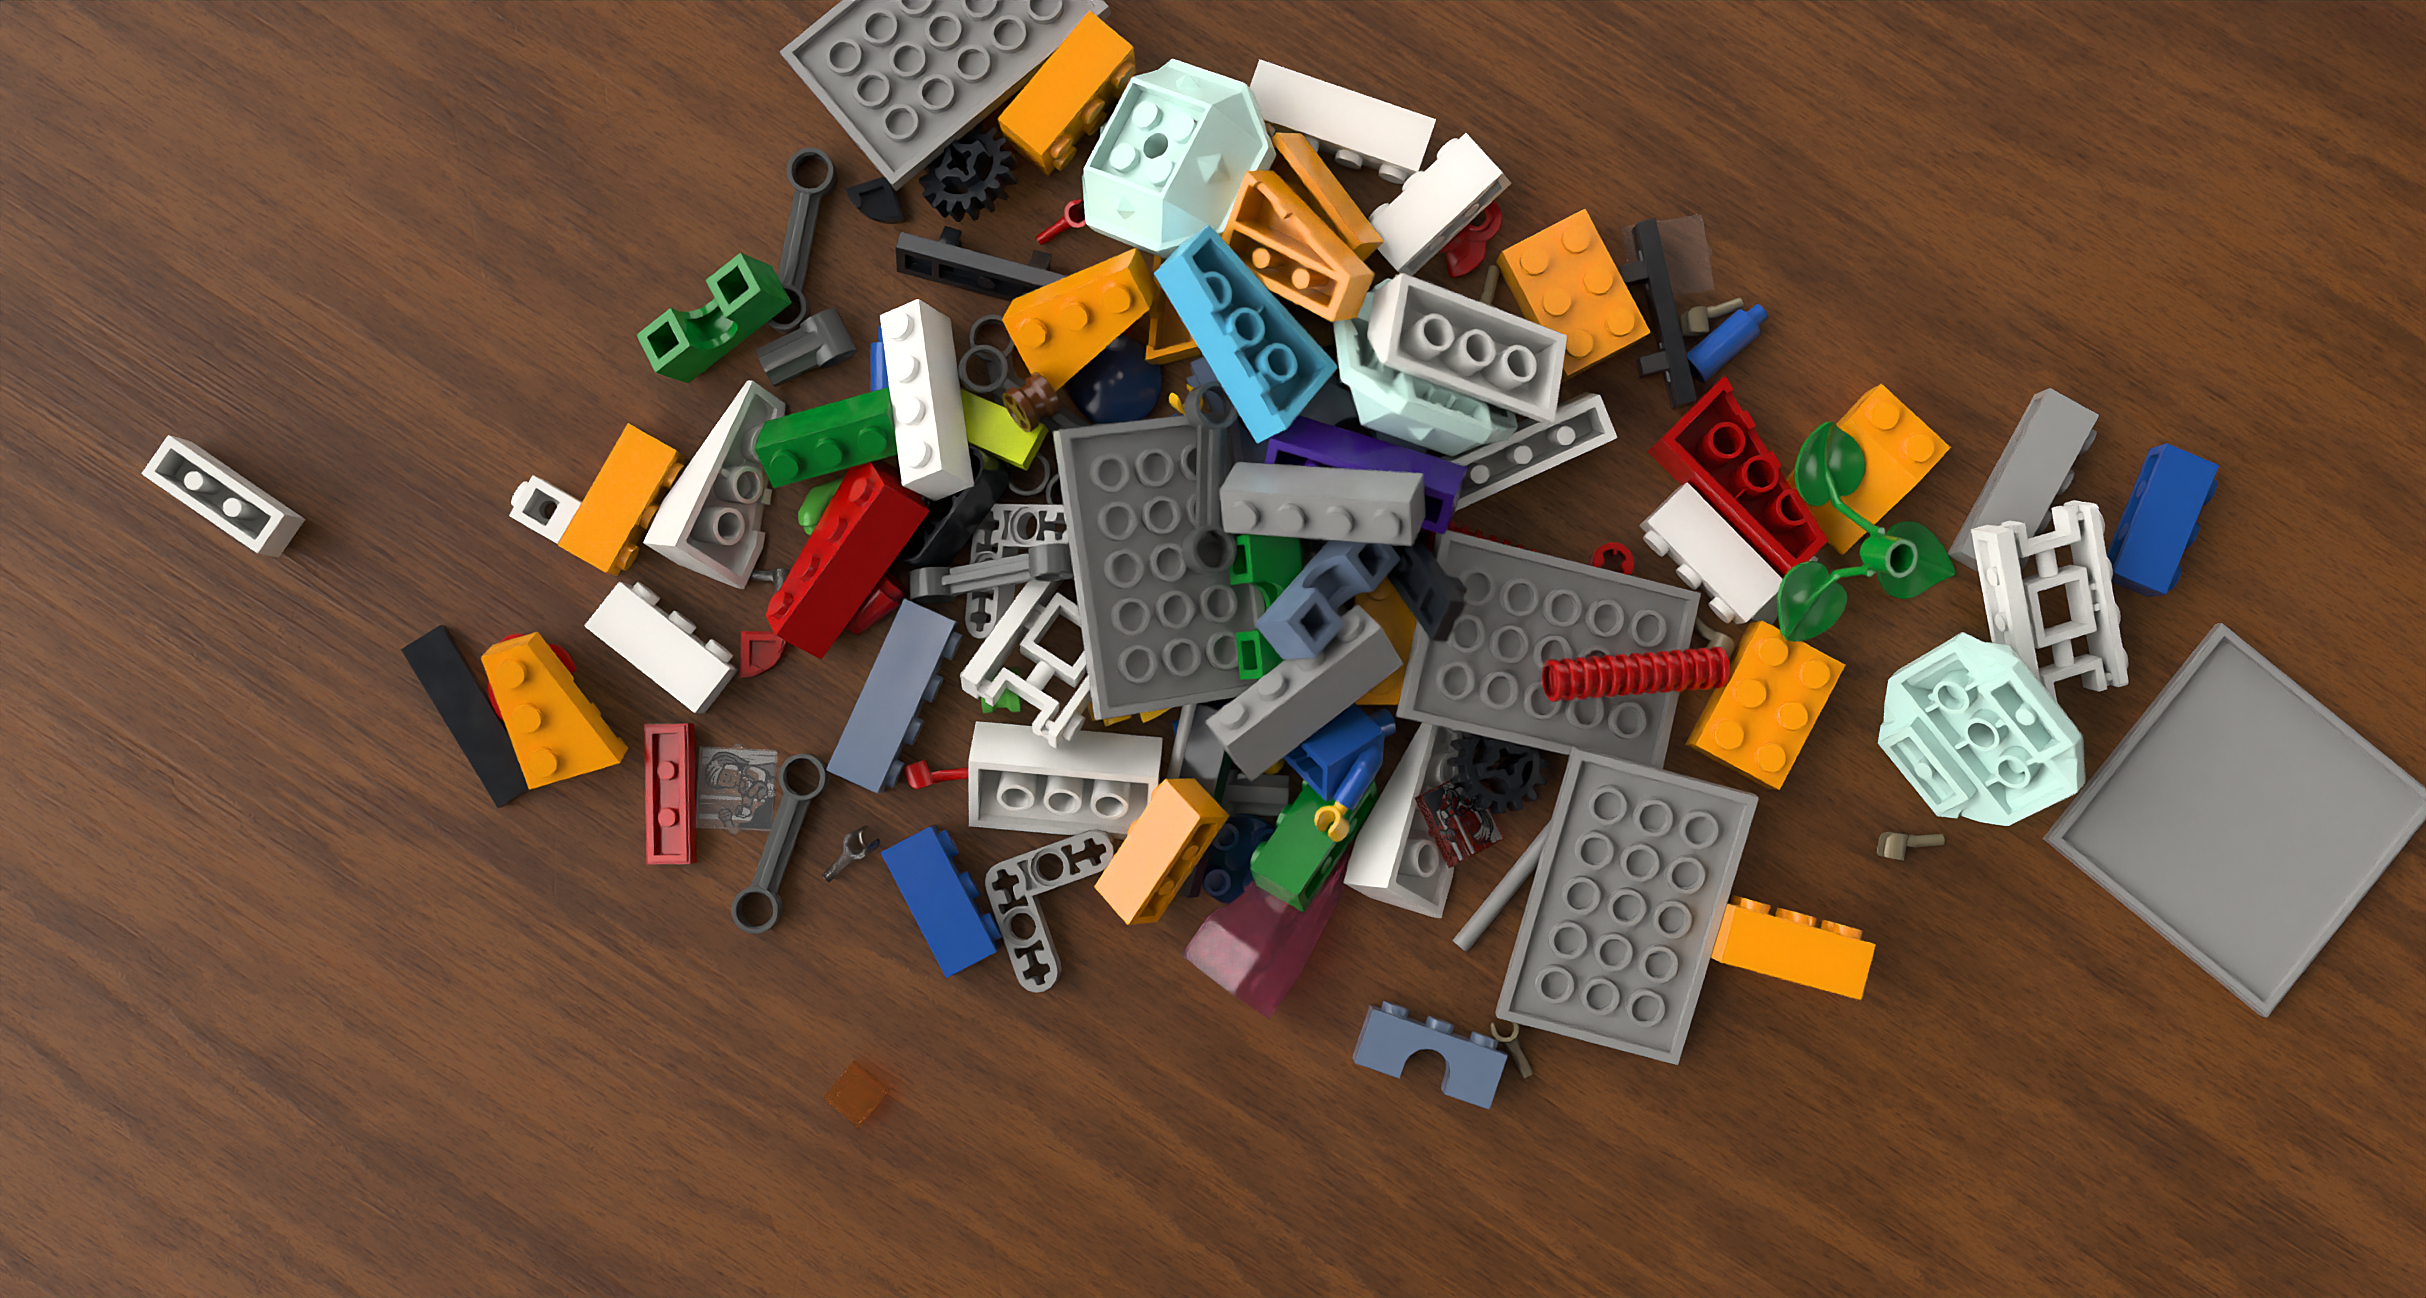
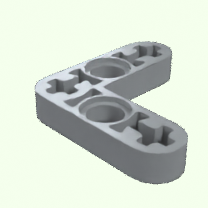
(1008, 539)
(1032, 883)

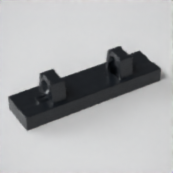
(973, 271)
(1671, 354)
(1426, 589)

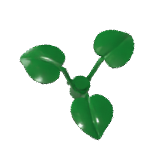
(1905, 559)

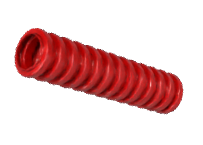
(1635, 674)

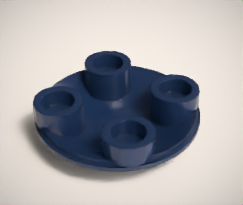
(1117, 384)
(1231, 855)

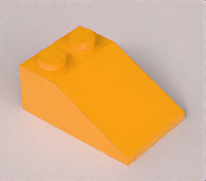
(1896, 457)

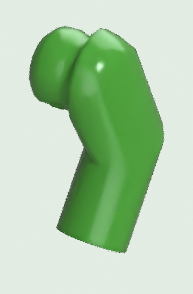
(816, 504)

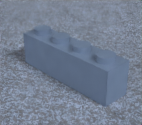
(894, 696)

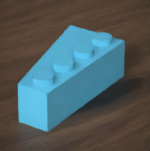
(1244, 333)

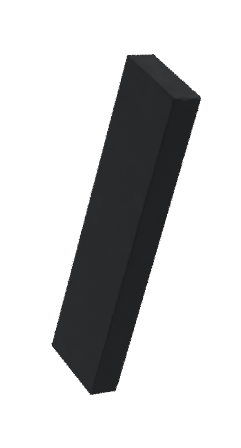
(467, 713)
(1210, 766)

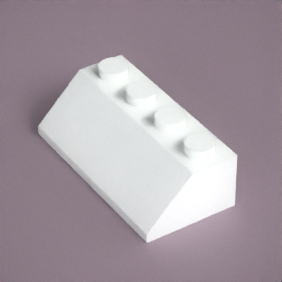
(1467, 346)
(1067, 790)

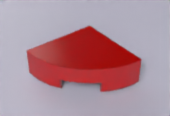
(760, 652)

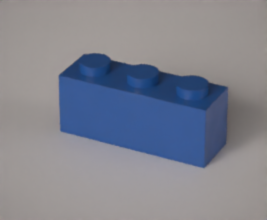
(2160, 520)
(942, 899)

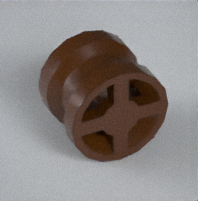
(1031, 402)

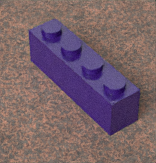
(1328, 446)

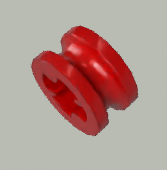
(1625, 567)

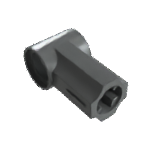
(818, 343)
(1262, 796)

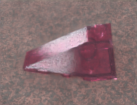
(1262, 942)

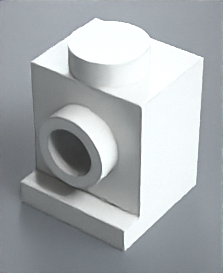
(530, 503)

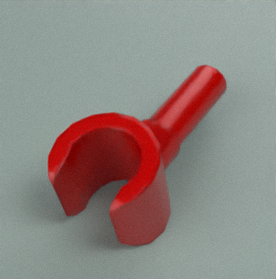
(1071, 218)
(919, 775)

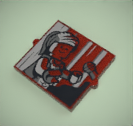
(1456, 824)

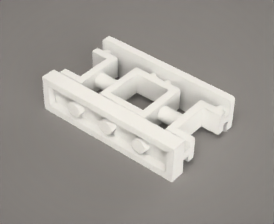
(2014, 603)
(1030, 617)

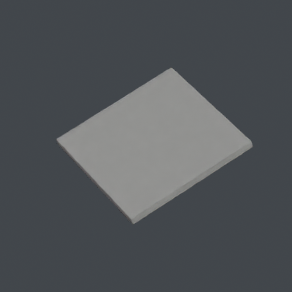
(2241, 819)

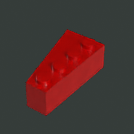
(1739, 478)
(845, 556)

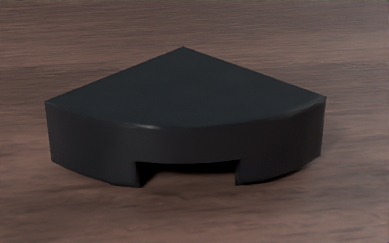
(877, 201)

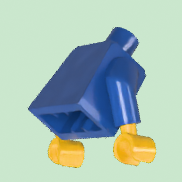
(1341, 762)

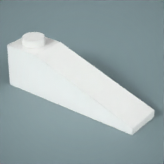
(719, 500)
(1393, 851)

